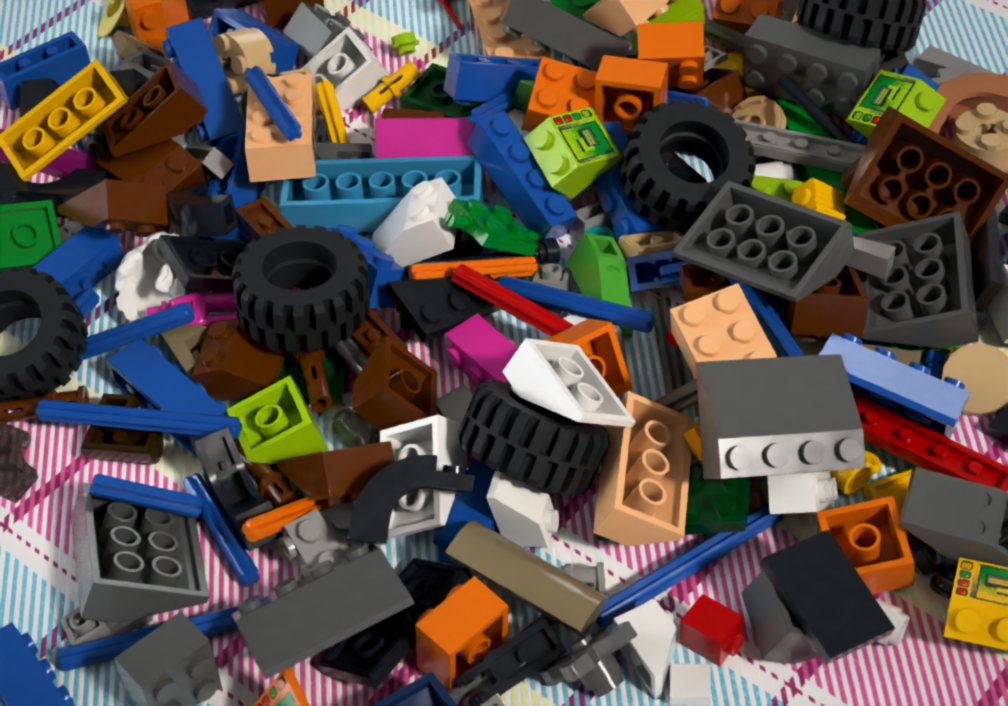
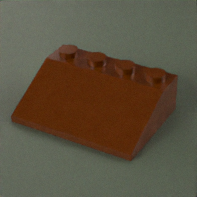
(921, 175)

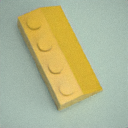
(62, 119)

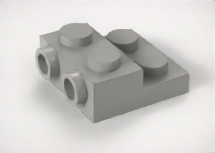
(319, 537)

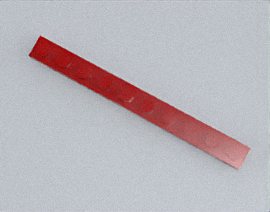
(921, 444)

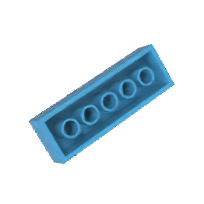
(369, 189)

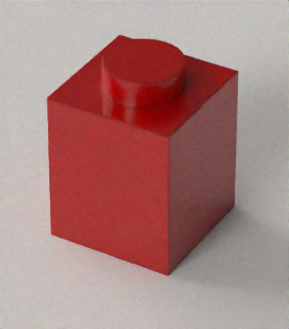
(711, 630)

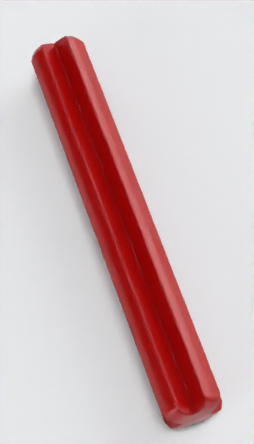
(509, 301)

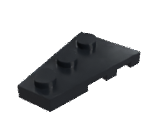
(436, 305)

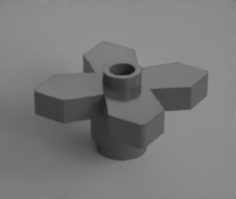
(592, 660)

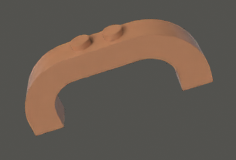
(966, 94)

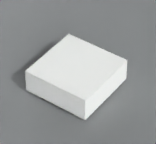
(690, 684)

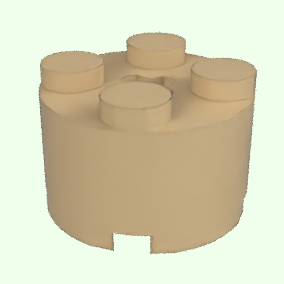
(240, 51)
(984, 134)

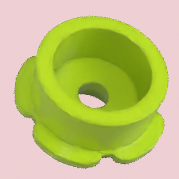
(404, 43)

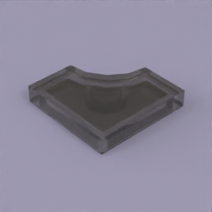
(15, 473)

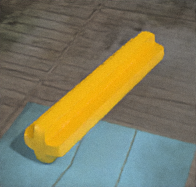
(331, 112)

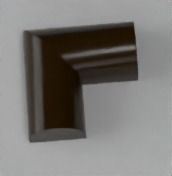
(122, 443)

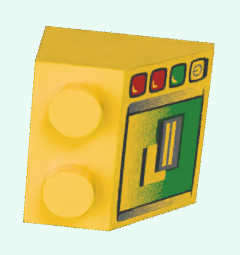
(979, 604)

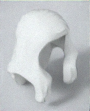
(145, 280)

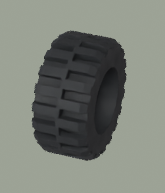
(867, 22)
(690, 129)
(301, 317)
(56, 346)
(531, 441)

